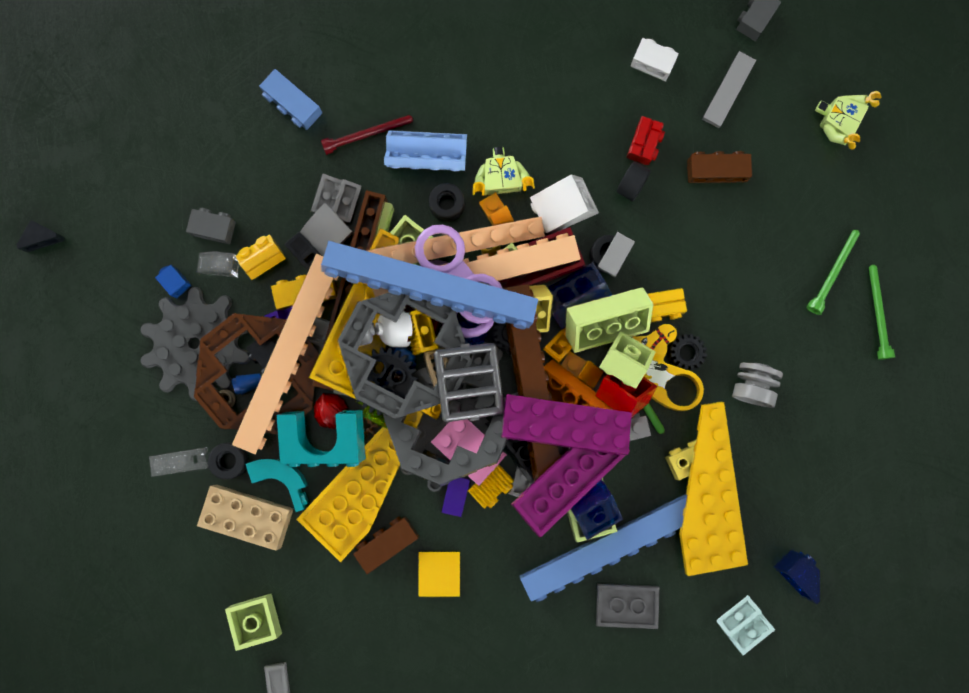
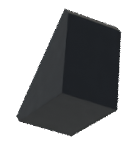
(37, 237)

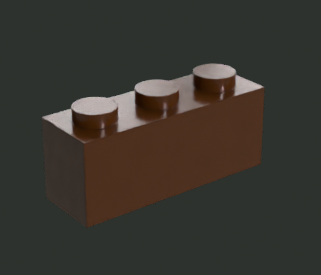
(719, 167)
(385, 544)

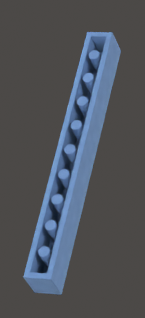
(429, 285)
(604, 550)

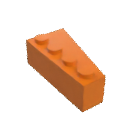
(569, 389)

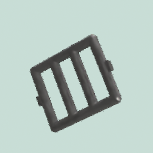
(445, 396)

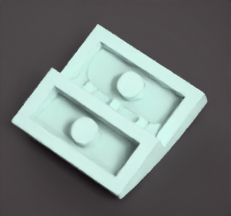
(745, 625)

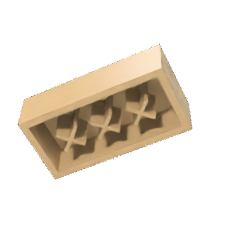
(245, 517)

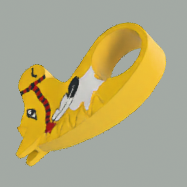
(661, 372)

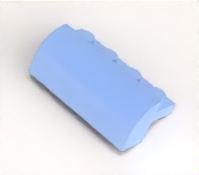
(426, 150)

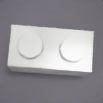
(654, 59)

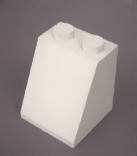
(563, 204)

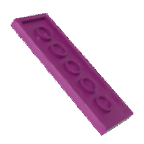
(566, 425)
(562, 487)

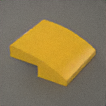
(439, 574)

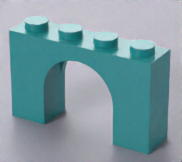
(297, 450)

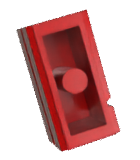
(645, 140)

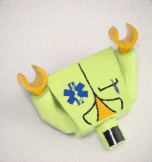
(844, 117)
(501, 175)

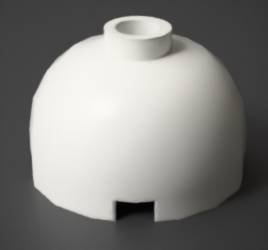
(394, 333)

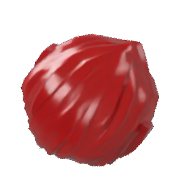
(326, 409)

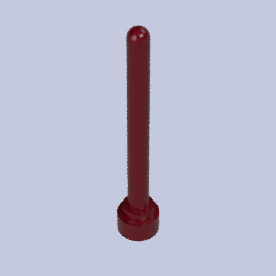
(330, 145)

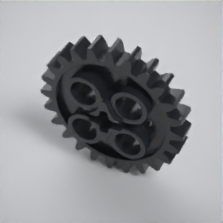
(400, 364)

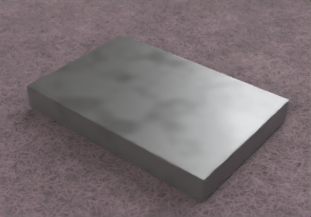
(627, 606)

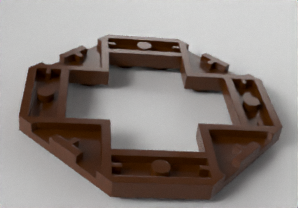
(210, 368)

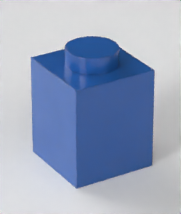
(173, 281)

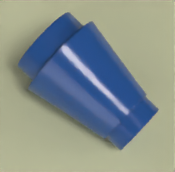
(245, 383)

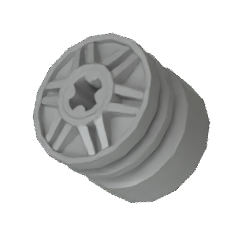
(757, 384)

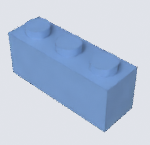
(290, 100)

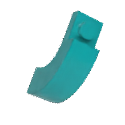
(290, 476)

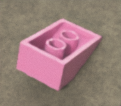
(467, 436)

